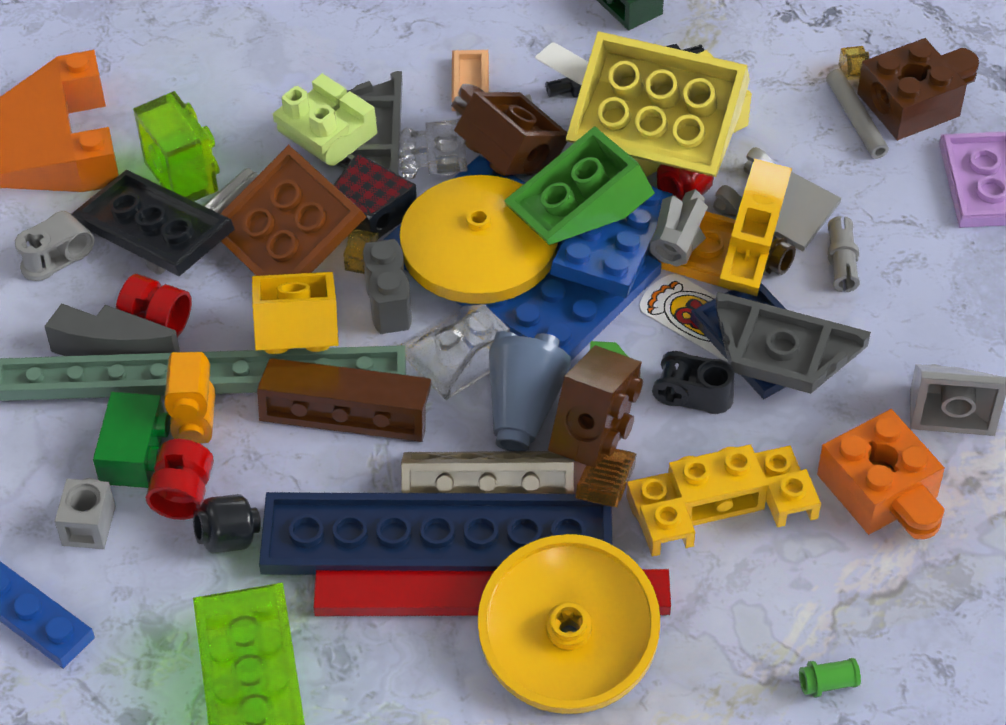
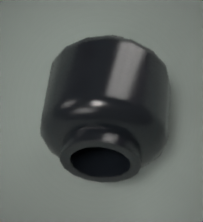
(226, 523)

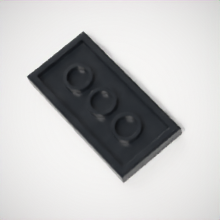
(153, 222)

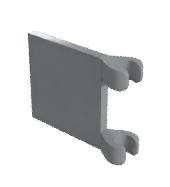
(803, 208)

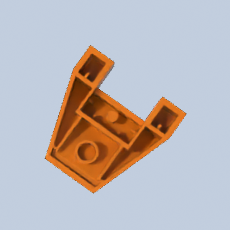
(37, 133)

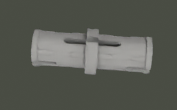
(843, 254)

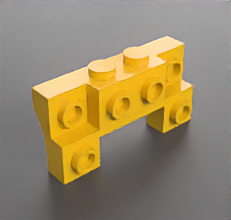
(719, 488)

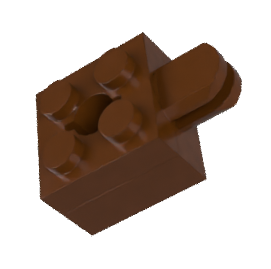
(916, 86)
(507, 130)
(595, 406)

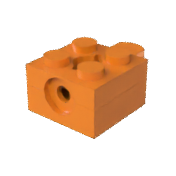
(875, 494)

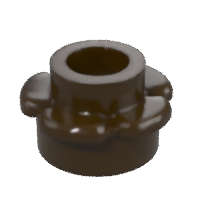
(780, 256)

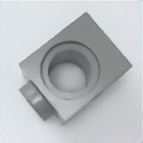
(84, 527)

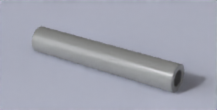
(857, 114)

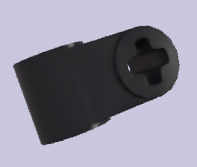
(697, 383)

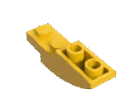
(755, 227)

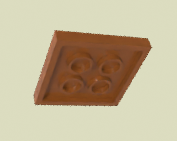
(289, 218)

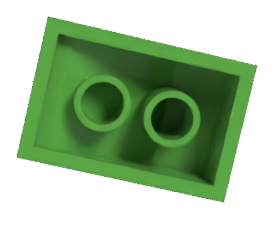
(581, 189)

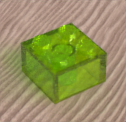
(177, 146)

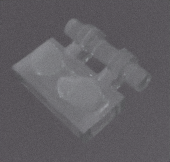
(433, 148)

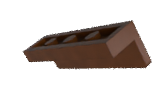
(344, 399)

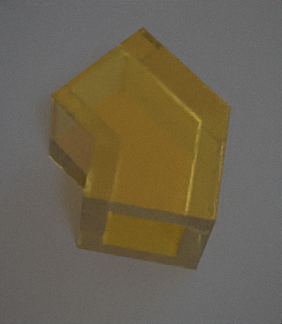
(851, 61)
(354, 250)

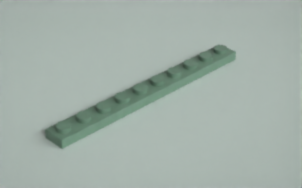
(147, 373)

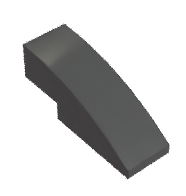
(108, 333)

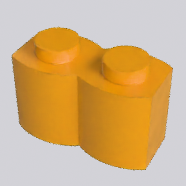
(190, 396)

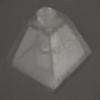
(454, 348)

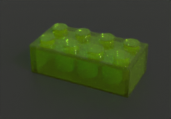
(248, 657)

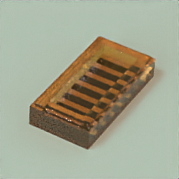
(608, 480)

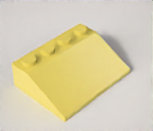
(660, 102)

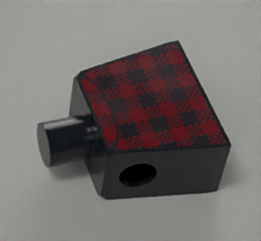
(377, 192)

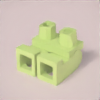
(326, 120)

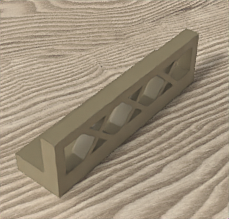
(487, 472)

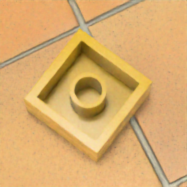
(294, 312)

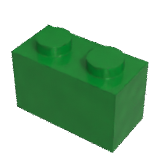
(130, 439)

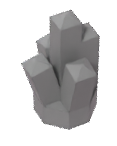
(679, 228)

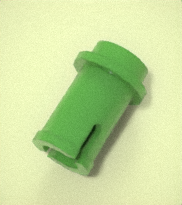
(829, 676)

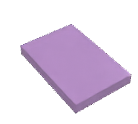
(976, 176)

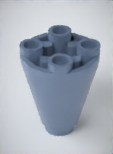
(524, 385)

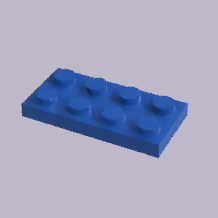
(613, 253)

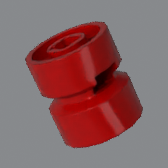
(154, 302)
(179, 479)

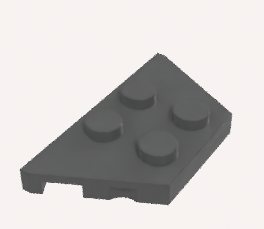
(387, 101)
(784, 344)

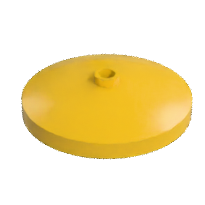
(470, 244)
(575, 585)

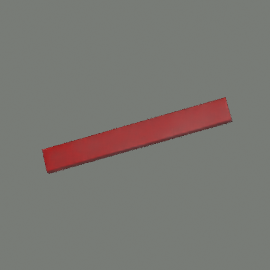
(422, 592)

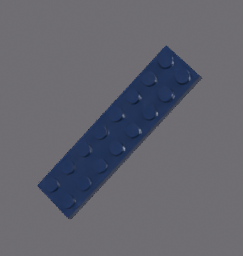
(415, 529)

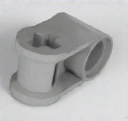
(55, 242)

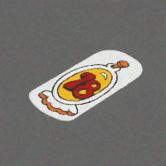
(671, 304)

